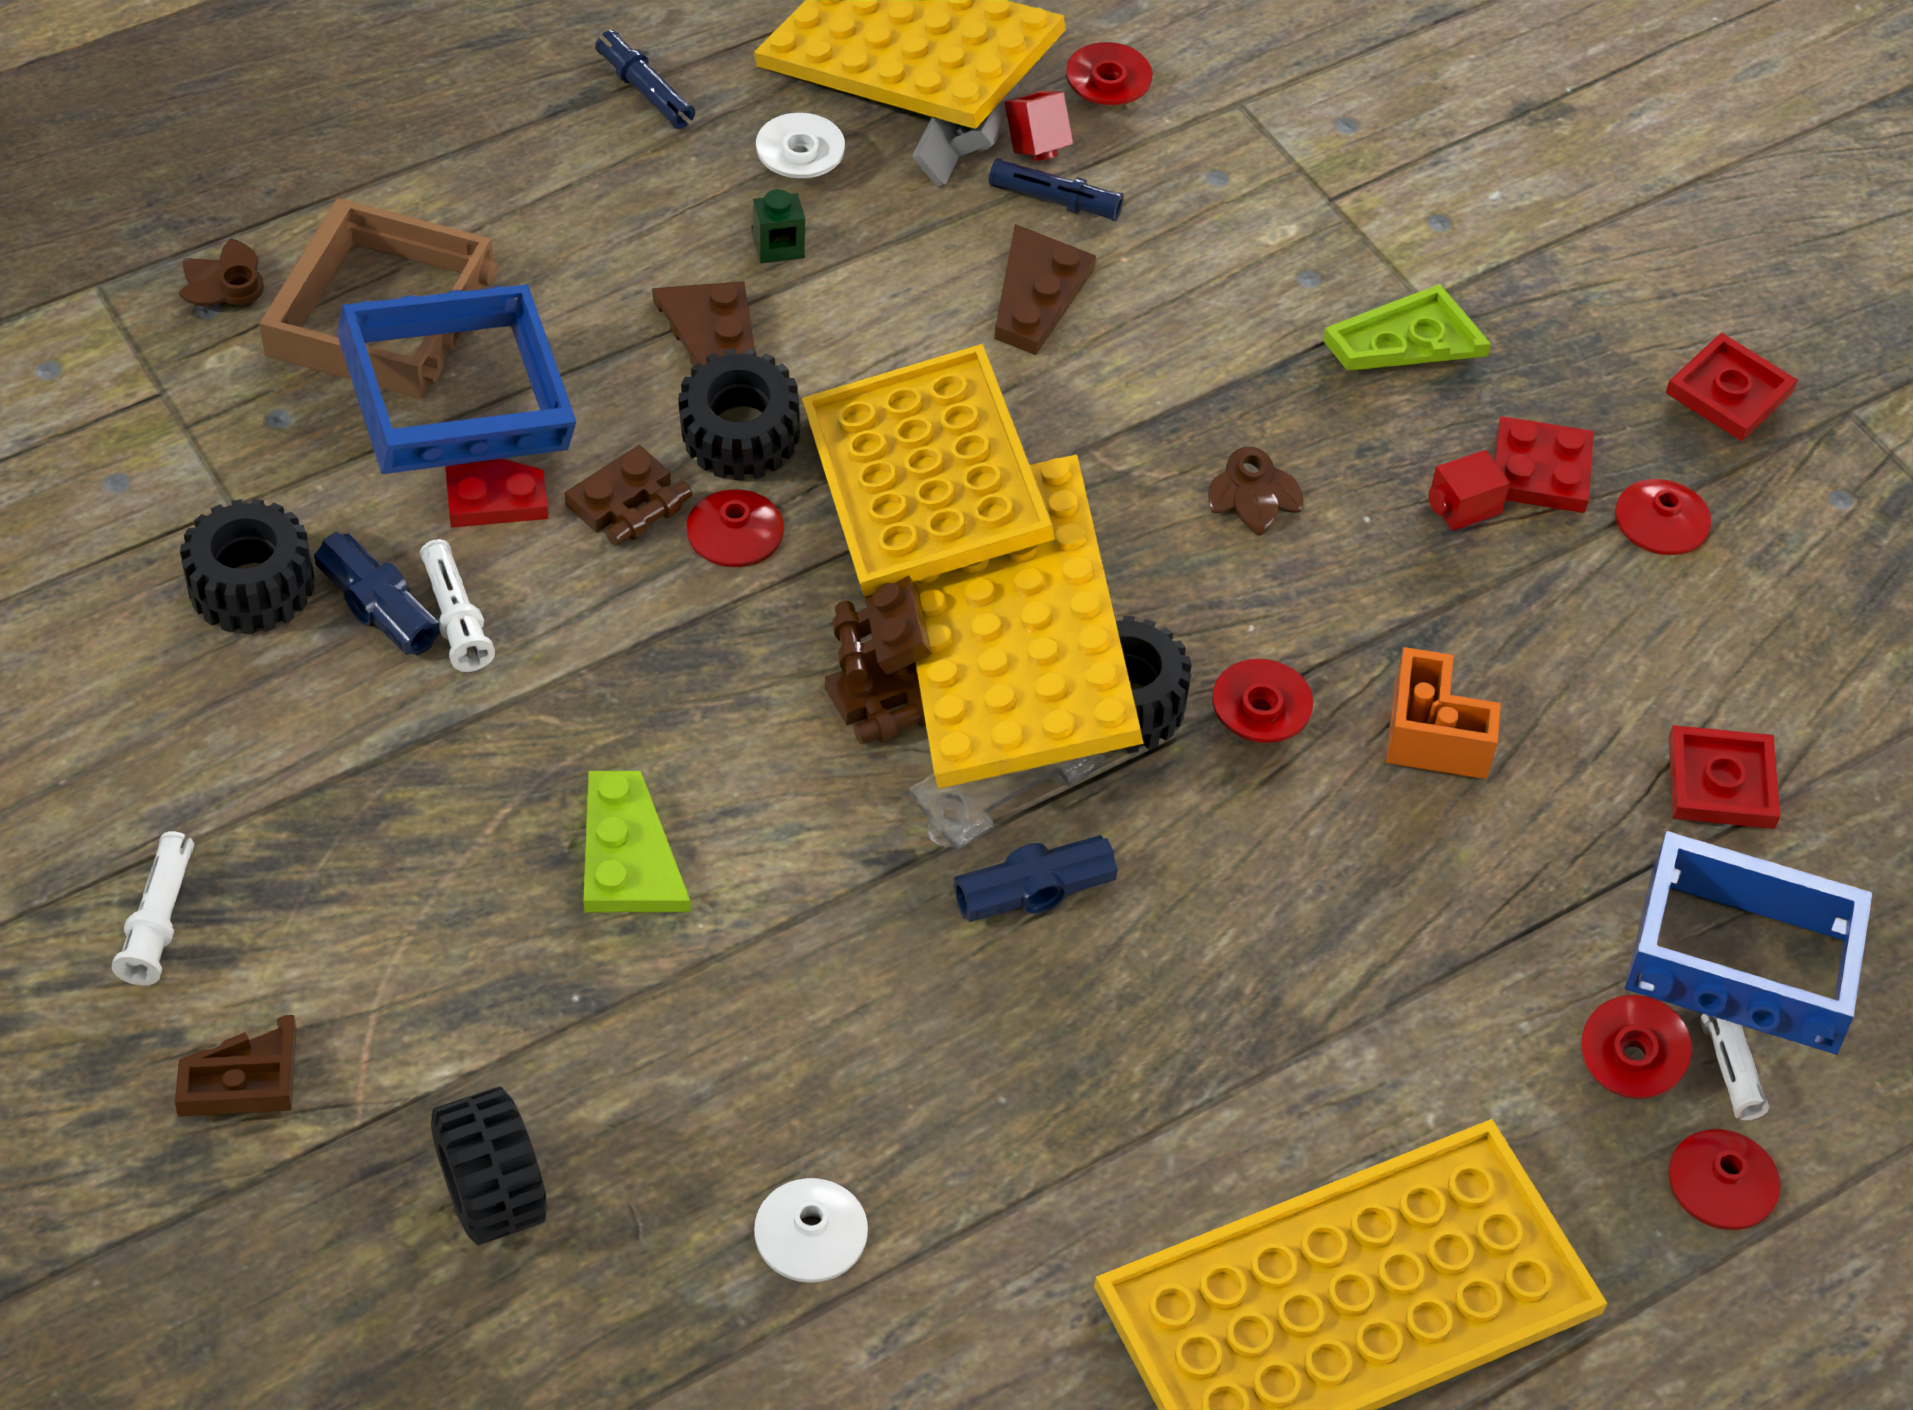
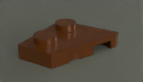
(240, 1074)

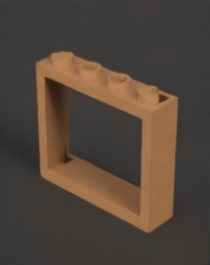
(386, 232)

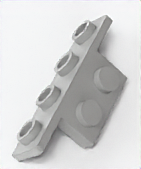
(947, 141)

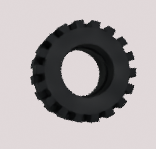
(731, 383)
(239, 537)
(1164, 674)
(489, 1165)

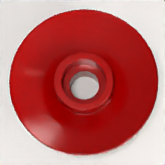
(1109, 73)
(1663, 516)
(735, 528)
(1264, 686)
(1640, 1024)
(1720, 1197)

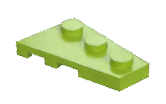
(1407, 332)
(627, 850)

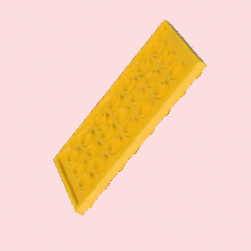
(1026, 651)
(1355, 1287)

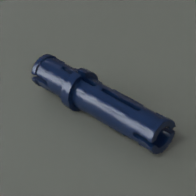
(634, 68)
(1056, 189)

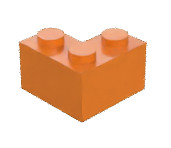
(1437, 728)

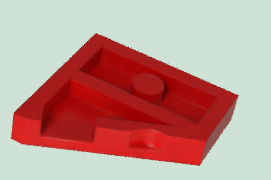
(495, 493)

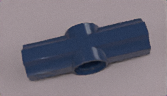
(377, 594)
(1035, 878)

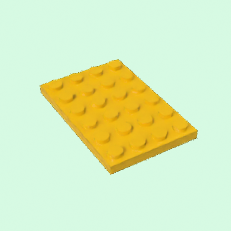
(914, 54)
(926, 469)

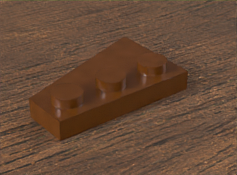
(1038, 287)
(707, 317)

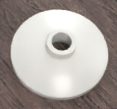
(800, 145)
(804, 1250)

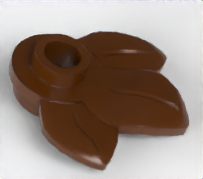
(224, 280)
(1255, 494)

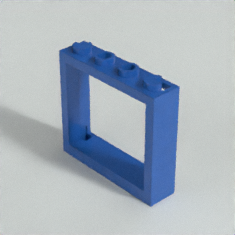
(467, 439)
(1769, 892)

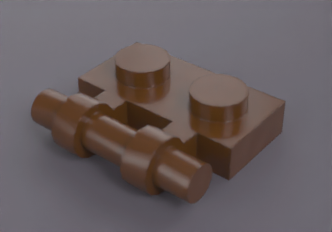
(619, 488)
(897, 629)
(874, 699)

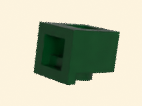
(777, 215)

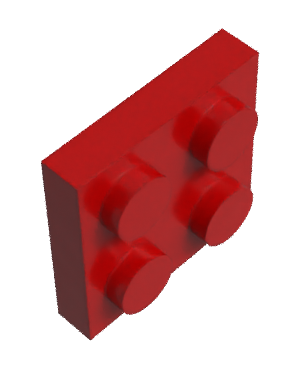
(1731, 386)
(1545, 463)
(1723, 777)

